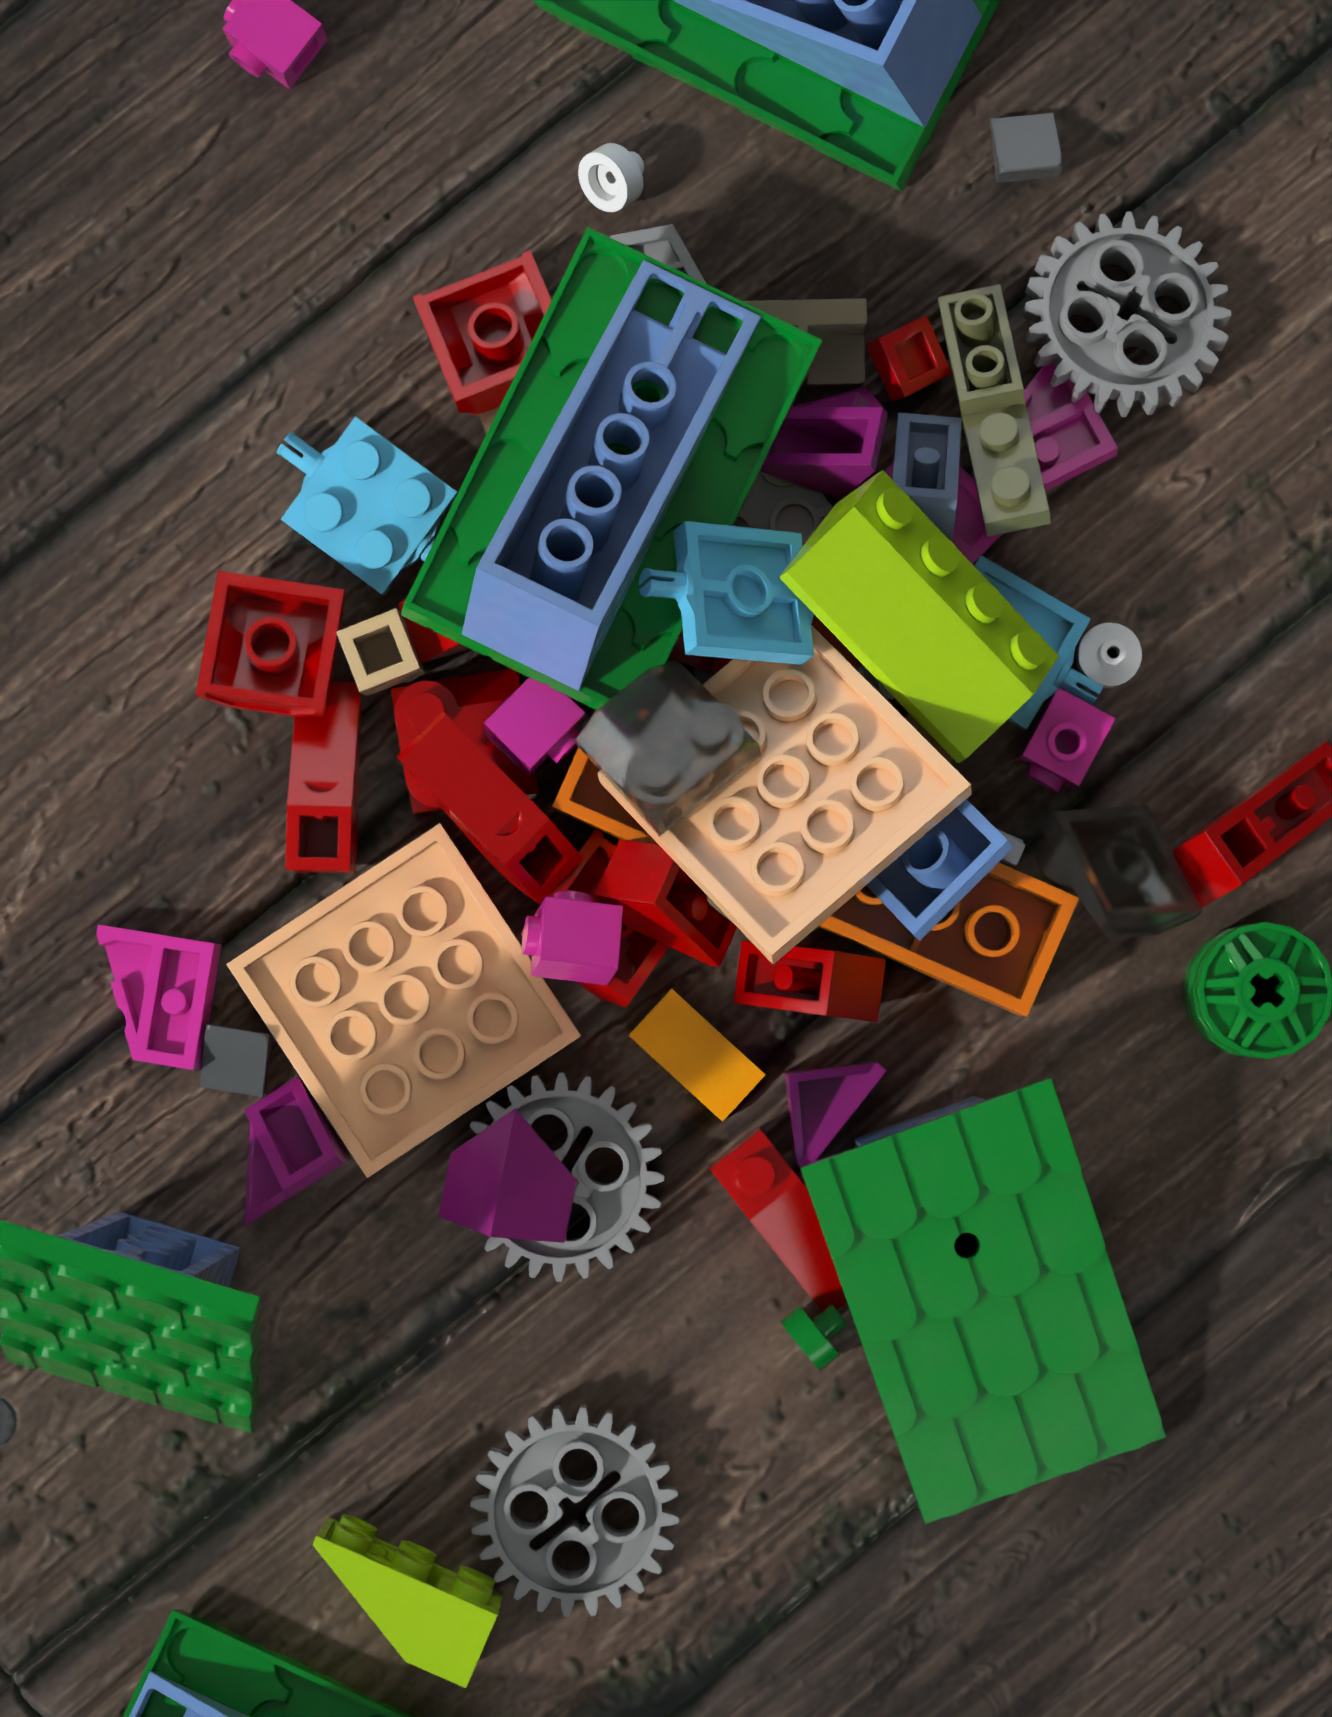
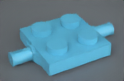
(367, 504)
(734, 594)
(1057, 625)

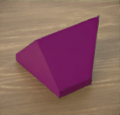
(829, 443)
(823, 1102)
(287, 1148)
(509, 1184)

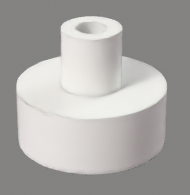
(611, 177)
(1097, 665)

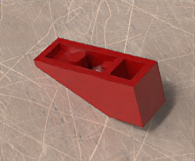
(1258, 828)
(781, 1213)

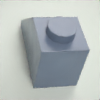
(929, 465)

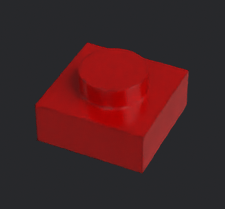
(909, 358)

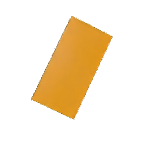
(697, 1055)

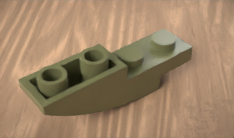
(994, 410)

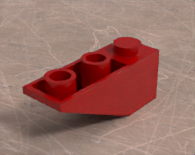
(325, 786)
(490, 809)

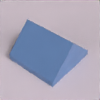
(940, 869)

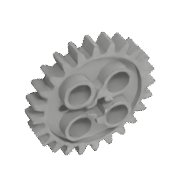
(1154, 270)
(611, 1205)
(613, 1553)

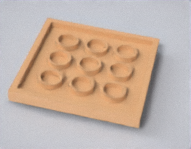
(820, 809)
(403, 1000)

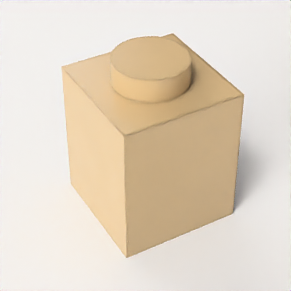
(380, 652)

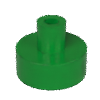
(814, 1334)

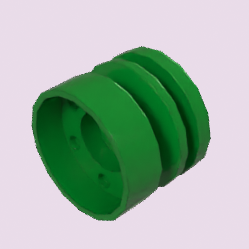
(1220, 990)

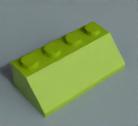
(919, 616)

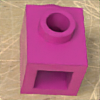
(273, 38)
(535, 725)
(1064, 741)
(574, 938)

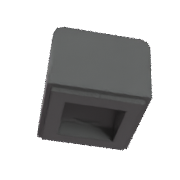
(1025, 147)
(235, 1060)

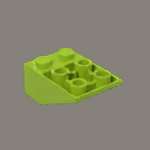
(423, 1609)

